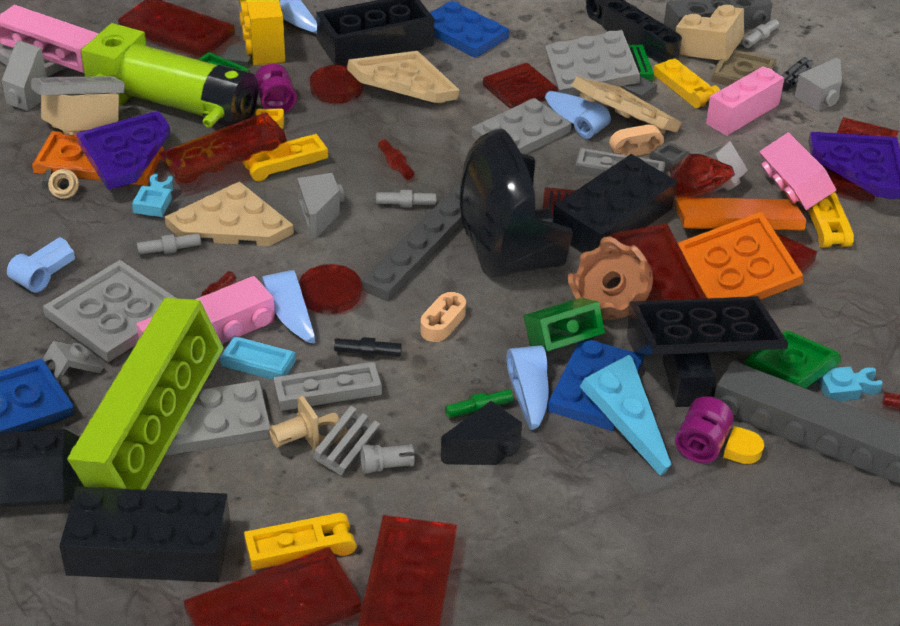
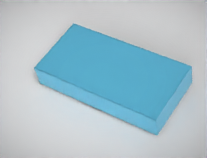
(257, 358)

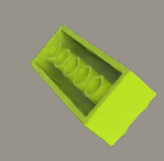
(148, 398)

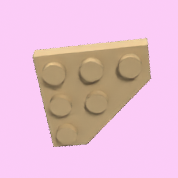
(405, 74)
(625, 103)
(230, 217)

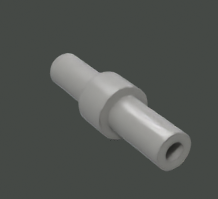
(760, 33)
(406, 198)
(168, 244)

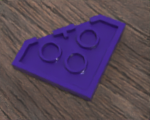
(124, 147)
(862, 159)

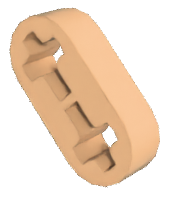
(636, 140)
(429, 325)

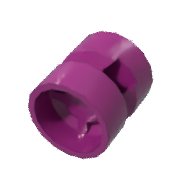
(275, 88)
(704, 429)

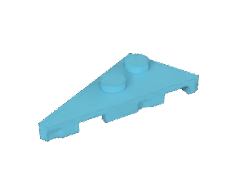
(624, 402)

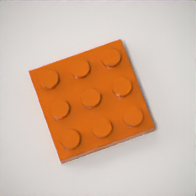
(741, 260)

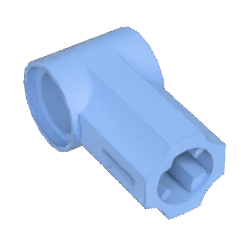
(36, 270)

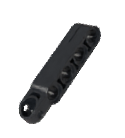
(638, 28)

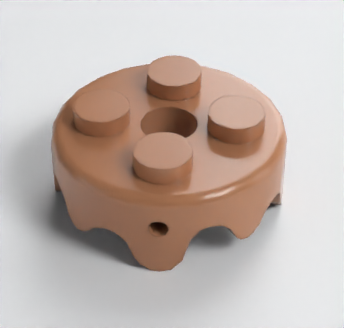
(605, 263)

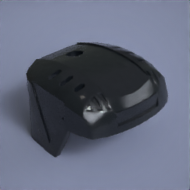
(501, 211)

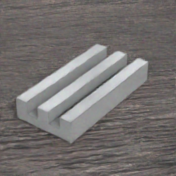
(359, 422)

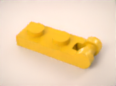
(685, 82)
(287, 156)
(828, 217)
(296, 539)

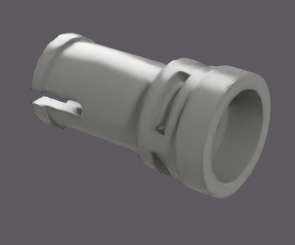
(376, 458)

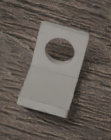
(72, 356)

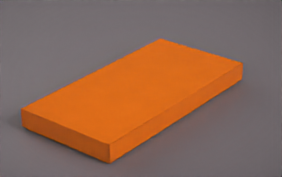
(64, 152)
(716, 212)

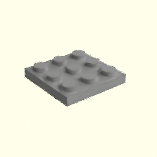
(595, 57)
(106, 309)

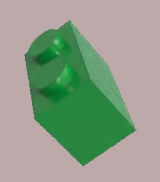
(564, 324)

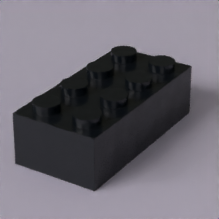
(374, 29)
(615, 201)
(146, 534)

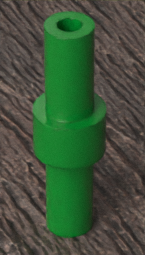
(477, 401)

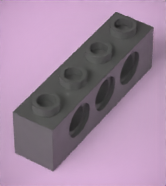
(755, 11)

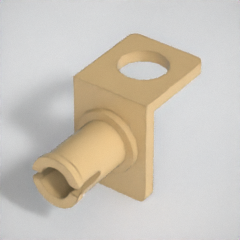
(304, 425)

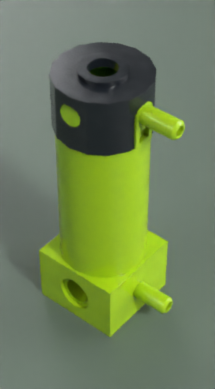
(170, 78)

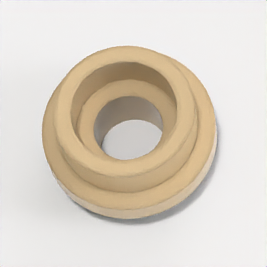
(57, 177)

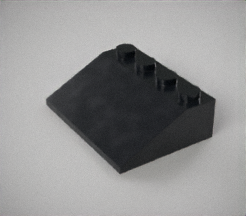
(702, 326)

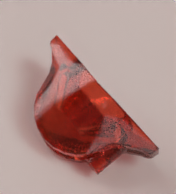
(699, 175)

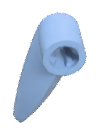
(297, 14)
(586, 116)
(289, 303)
(530, 382)

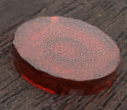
(334, 84)
(330, 288)

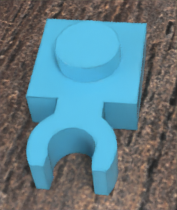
(155, 198)
(846, 385)

